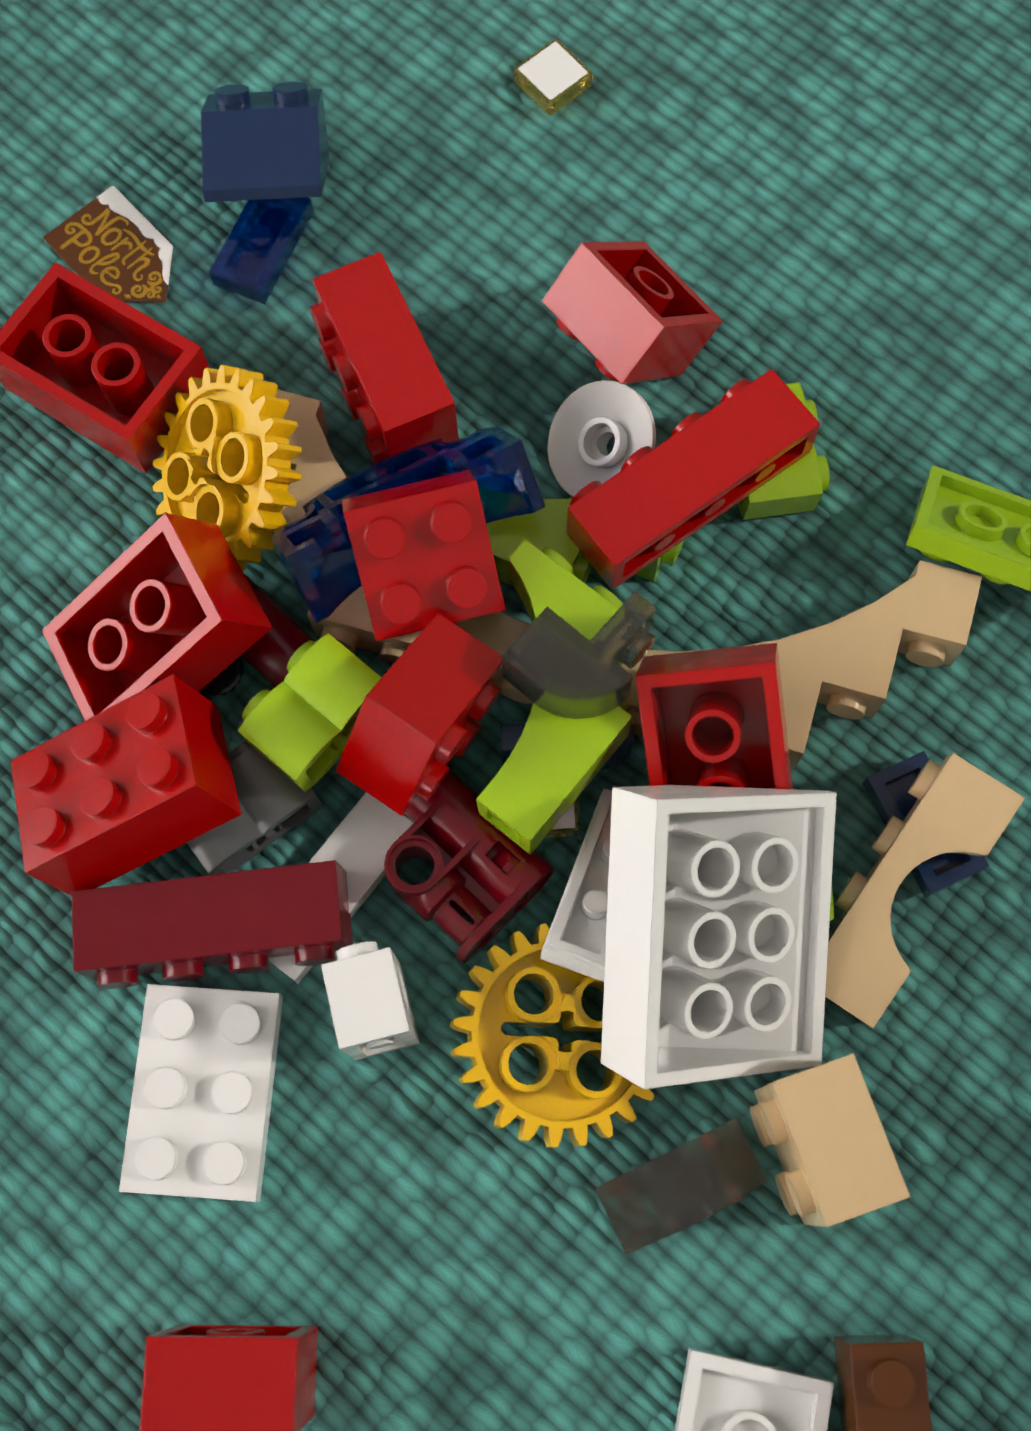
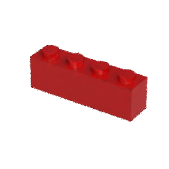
(690, 477)

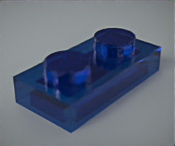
(260, 246)

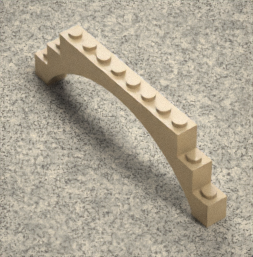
(833, 664)

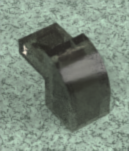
(575, 675)
(681, 1186)

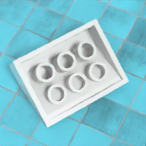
(716, 932)

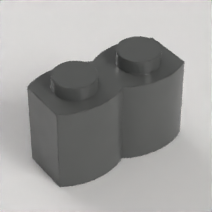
(269, 810)

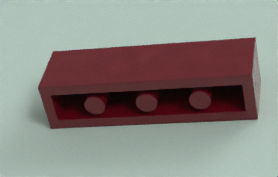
(211, 922)

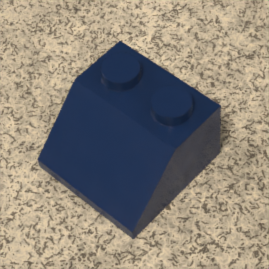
(263, 143)

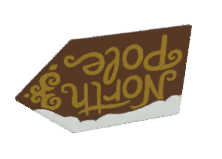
(115, 249)

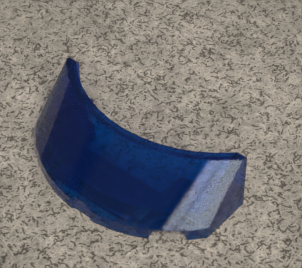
(319, 546)

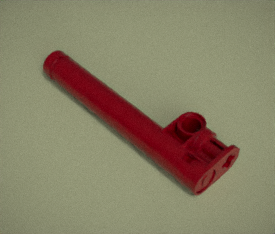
(472, 860)

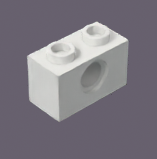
(369, 1001)

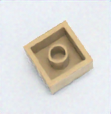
(828, 1144)

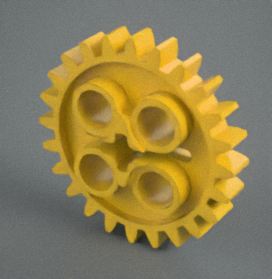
(229, 458)
(556, 1096)

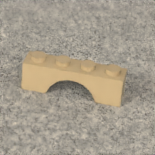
(954, 813)

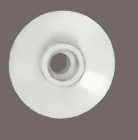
(586, 425)

